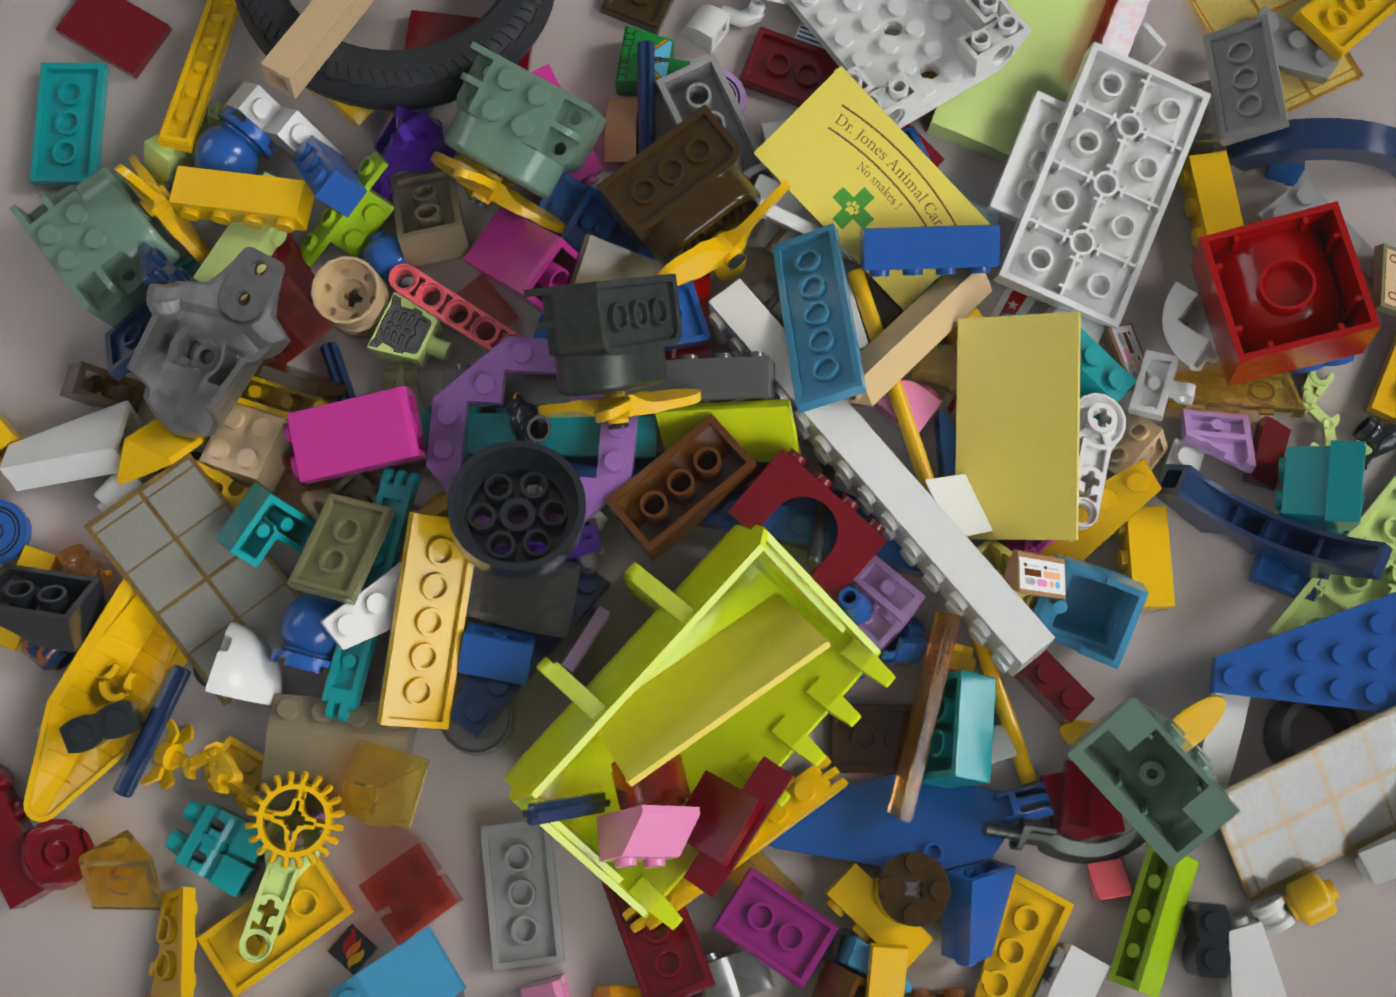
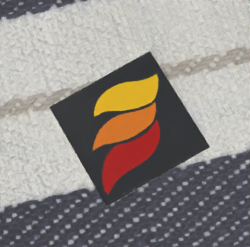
(352, 949)

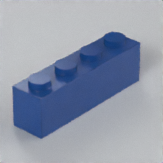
(929, 249)

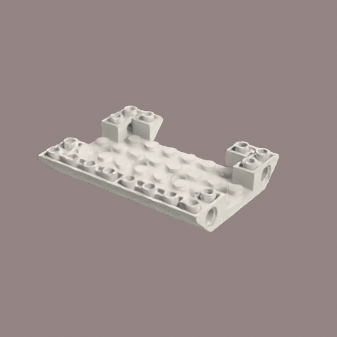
(949, 37)

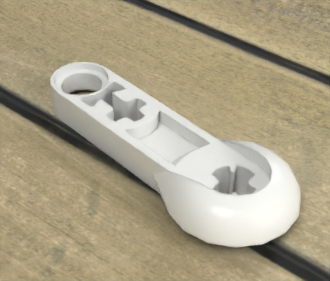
(1096, 447)

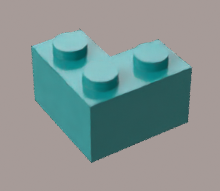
(260, 522)

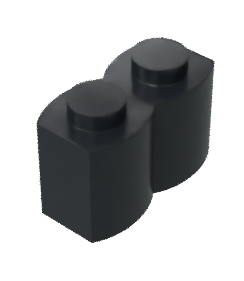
(93, 730)
(1205, 946)

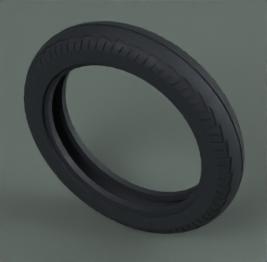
(410, 76)

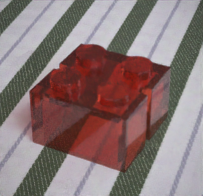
(412, 892)

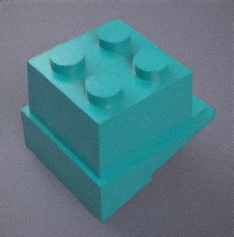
(1323, 485)

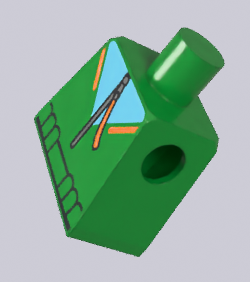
(627, 66)

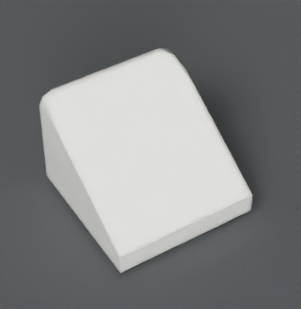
(1147, 45)

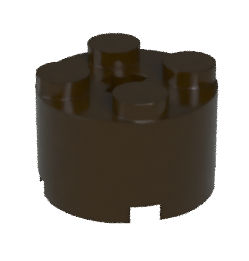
(931, 888)

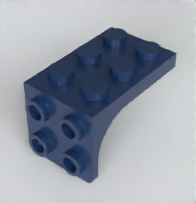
(125, 336)

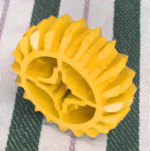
(263, 814)

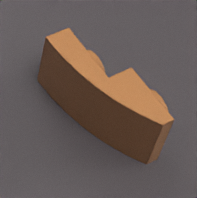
(621, 130)

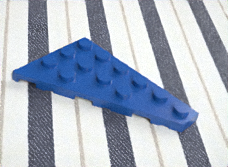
(1328, 662)

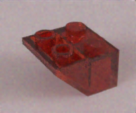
(299, 320)

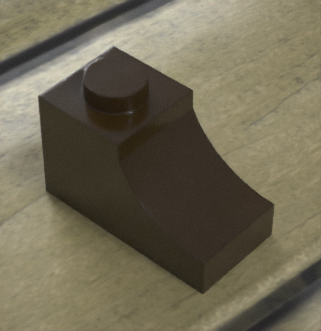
(97, 388)

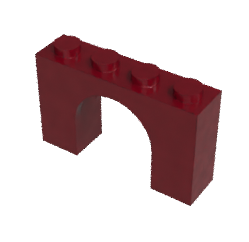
(855, 538)

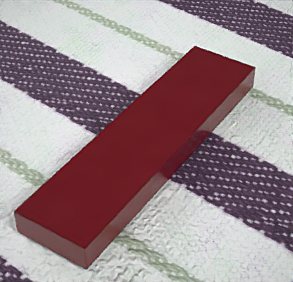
(766, 783)

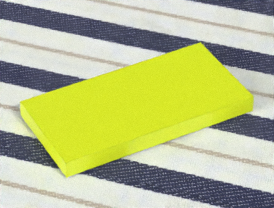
(757, 425)

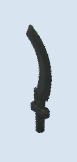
(1061, 847)

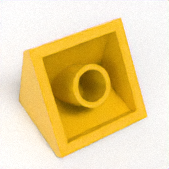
(151, 450)

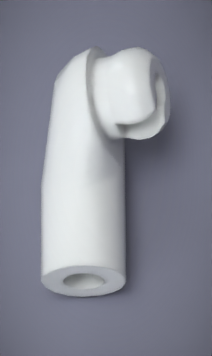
(749, 16)

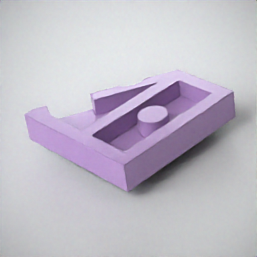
(1220, 435)

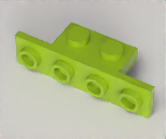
(353, 231)

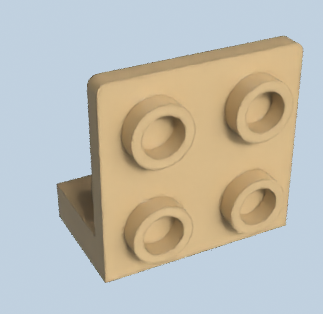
(1139, 442)

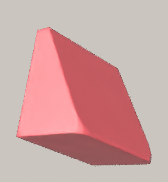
(1108, 879)

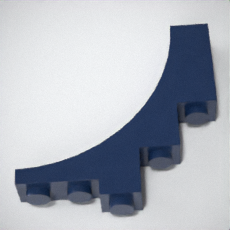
(1261, 532)

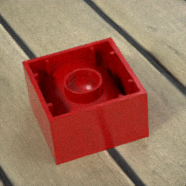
(1284, 294)

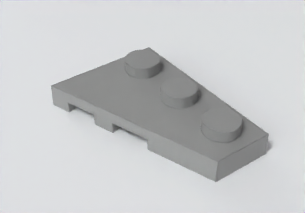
(1297, 51)

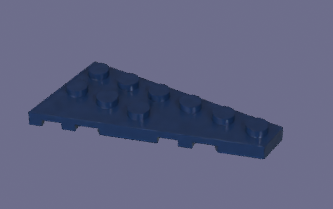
(485, 698)

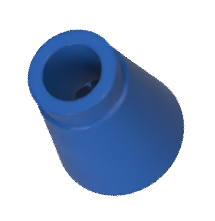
(855, 605)

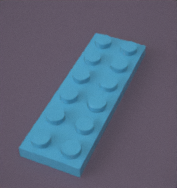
(818, 319)

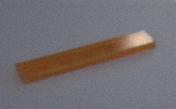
(924, 715)

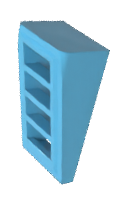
(855, 956)

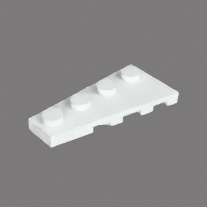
(369, 615)

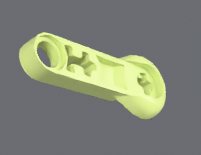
(277, 886)

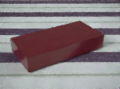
(1077, 801)

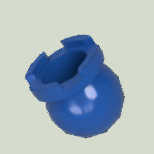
(232, 145)
(305, 638)

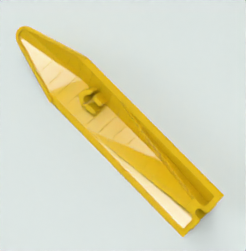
(118, 661)

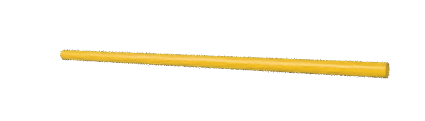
(923, 472)

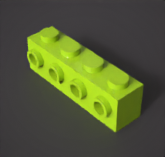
(1152, 923)

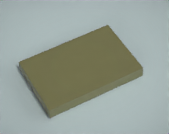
(341, 548)

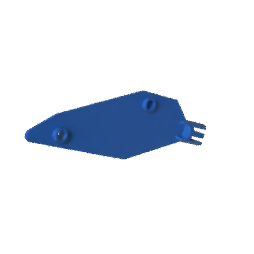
(944, 823)

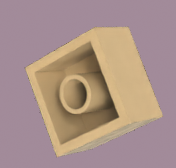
(249, 447)

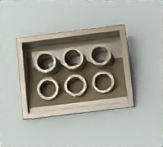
(305, 740)

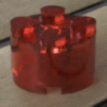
(662, 787)

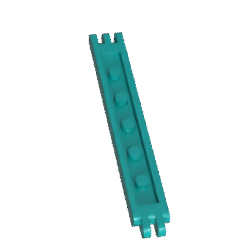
(351, 666)

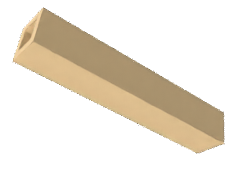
(310, 43)
(918, 331)

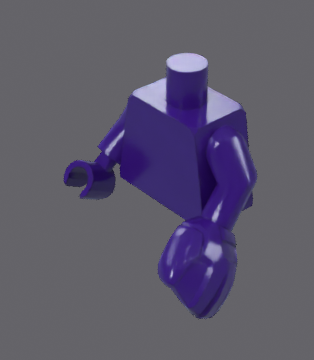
(408, 145)

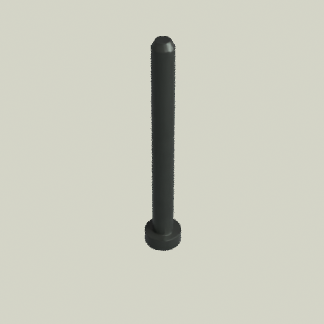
(819, 523)

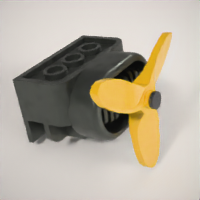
(613, 341)

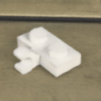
(1157, 384)

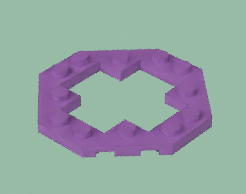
(486, 385)

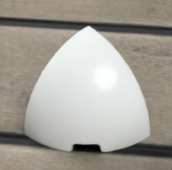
(1188, 328)
(244, 668)

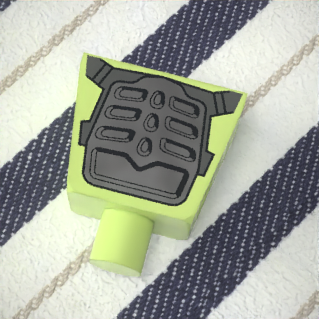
(408, 335)

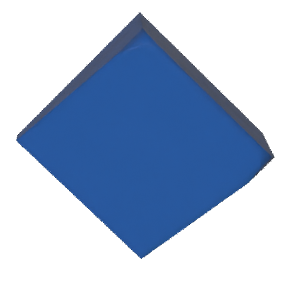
(1285, 173)

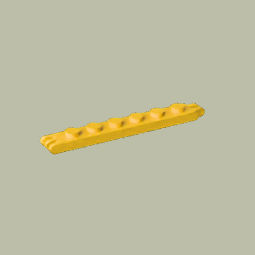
(807, 794)

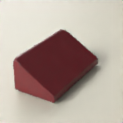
(1269, 445)

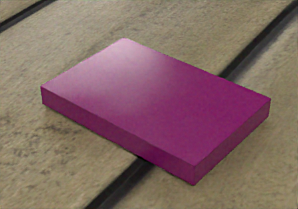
(775, 927)

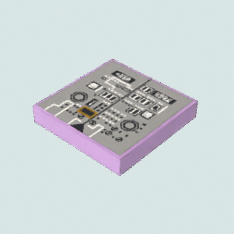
(584, 638)

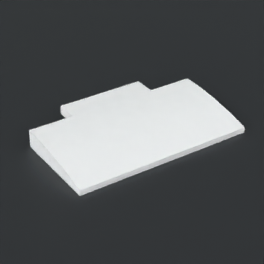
(1094, 183)

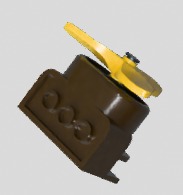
(689, 200)

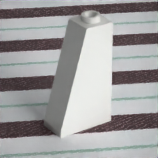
(71, 450)
(1252, 962)

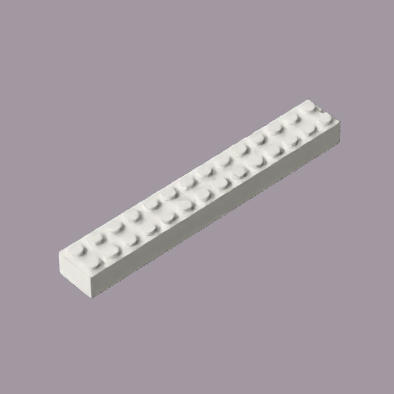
(891, 494)

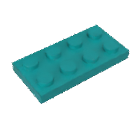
(68, 123)

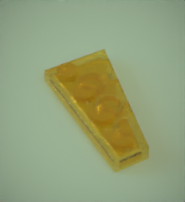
(1264, 395)

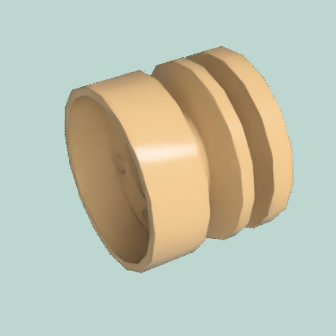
(342, 283)

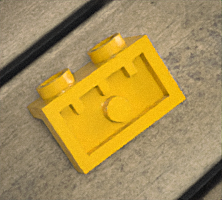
(250, 764)

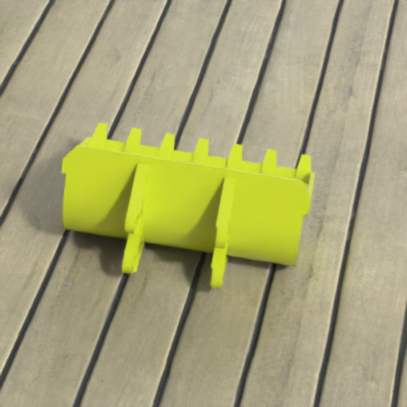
(722, 588)

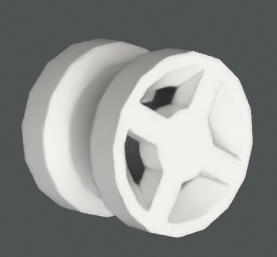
(1272, 914)

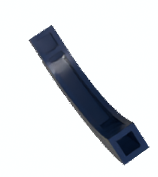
(1319, 140)

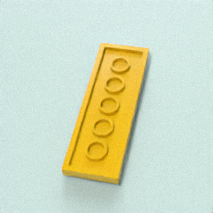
(426, 627)

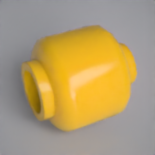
(1311, 899)

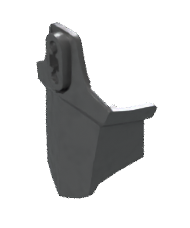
(208, 344)

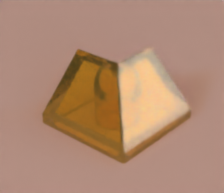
(383, 785)
(121, 875)

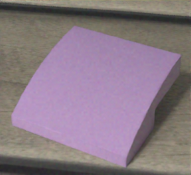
(891, 598)

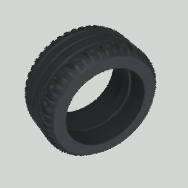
(1279, 720)

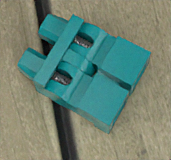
(227, 871)

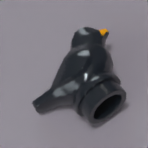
(526, 421)
(1377, 435)

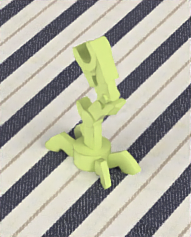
(1311, 390)

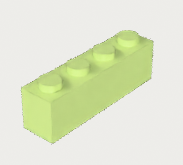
(233, 241)

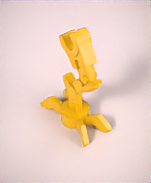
(171, 755)

